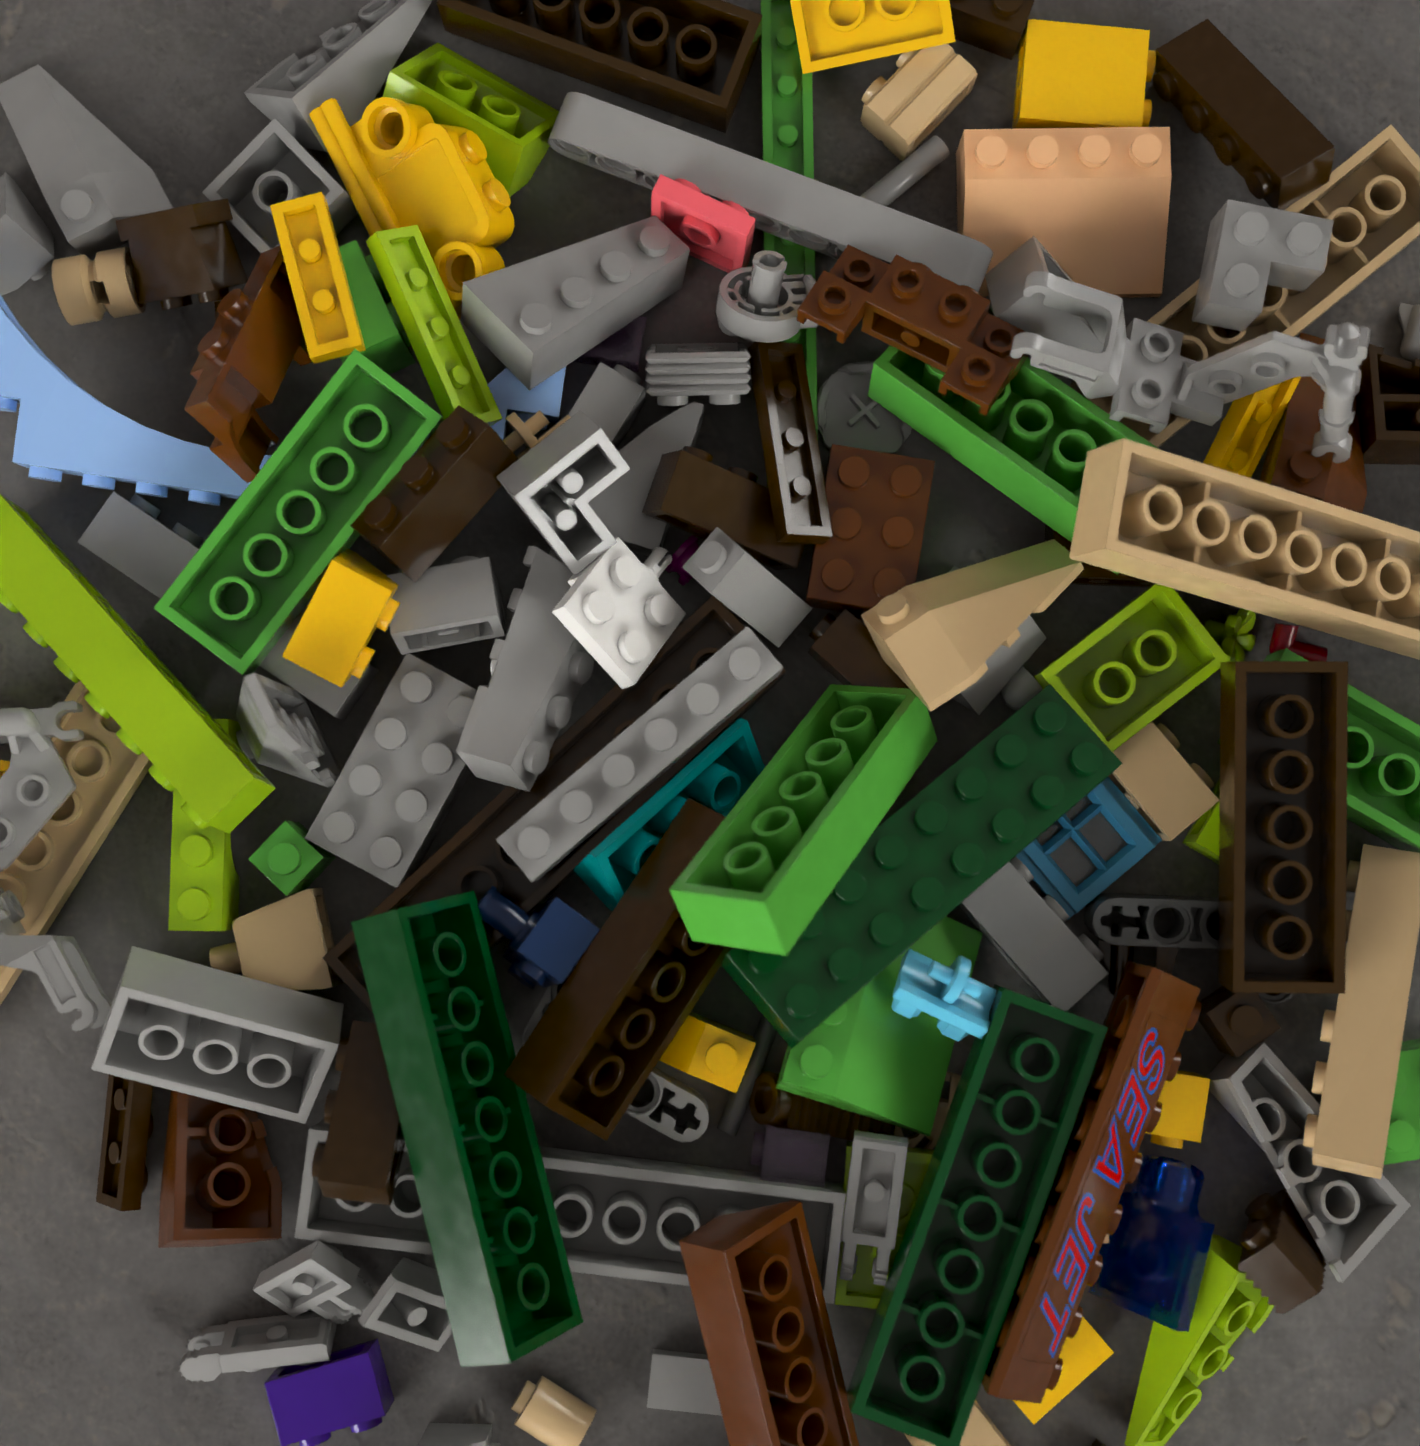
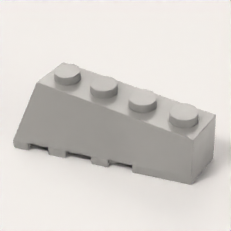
(531, 683)
(1339, 1208)

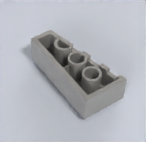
(572, 298)

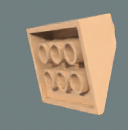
(1083, 193)

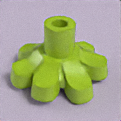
(1234, 634)

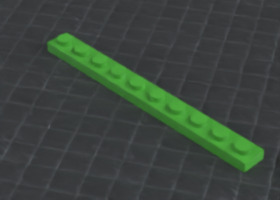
(788, 143)

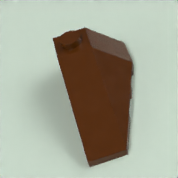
(217, 1177)

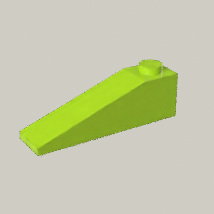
(1181, 1360)

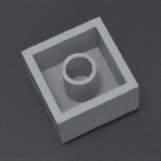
(270, 172)

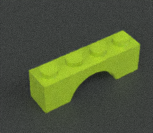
(202, 869)

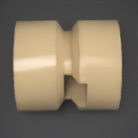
(81, 289)

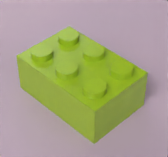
(1135, 665)

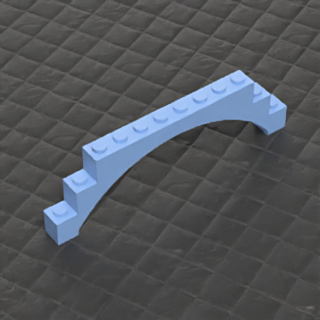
(78, 435)

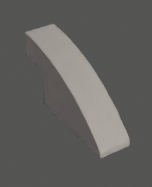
(623, 501)

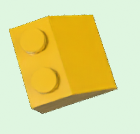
(342, 619)

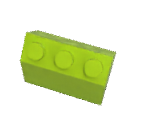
(468, 96)

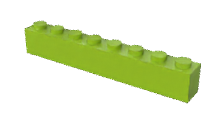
(125, 677)

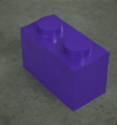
(330, 1395)

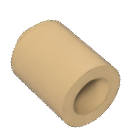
(552, 1413)

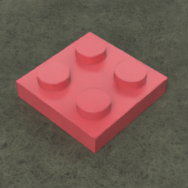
(711, 229)

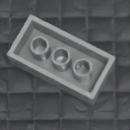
(399, 775)
(219, 1036)

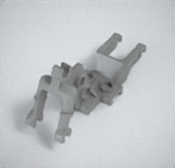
(1152, 380)
(29, 797)

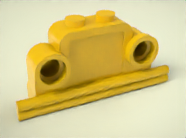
(421, 174)

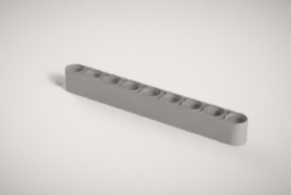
(778, 198)

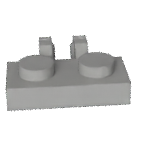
(318, 1281)

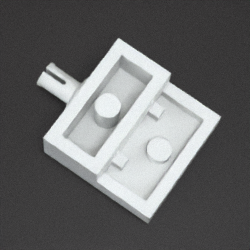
(621, 611)

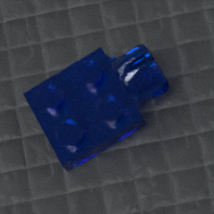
(1159, 1245)

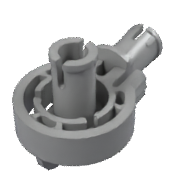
(770, 304)

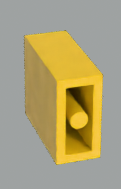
(1082, 76)

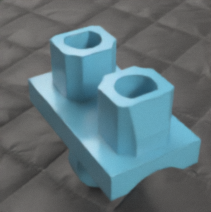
(943, 993)

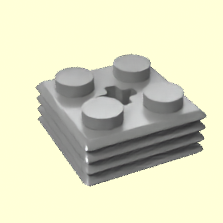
(697, 369)

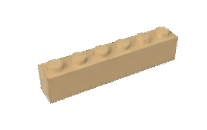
(1369, 1017)

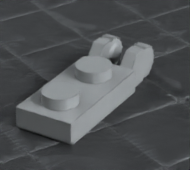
(873, 1200)
(257, 1345)

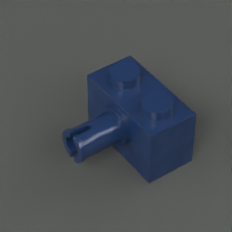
(541, 944)

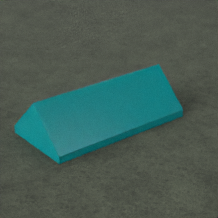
(712, 778)

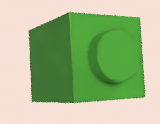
(290, 858)

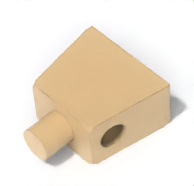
(282, 944)

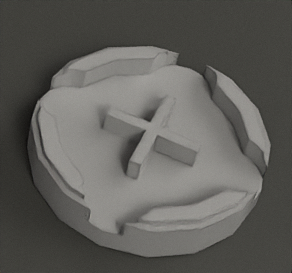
(854, 419)

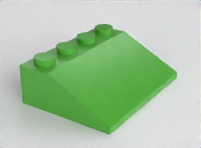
(878, 1059)

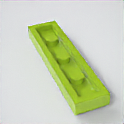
(431, 323)

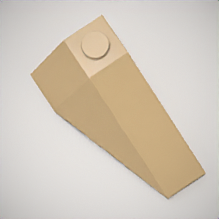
(950, 624)

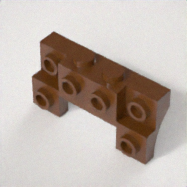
(921, 317)
(246, 363)

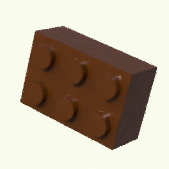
(876, 526)

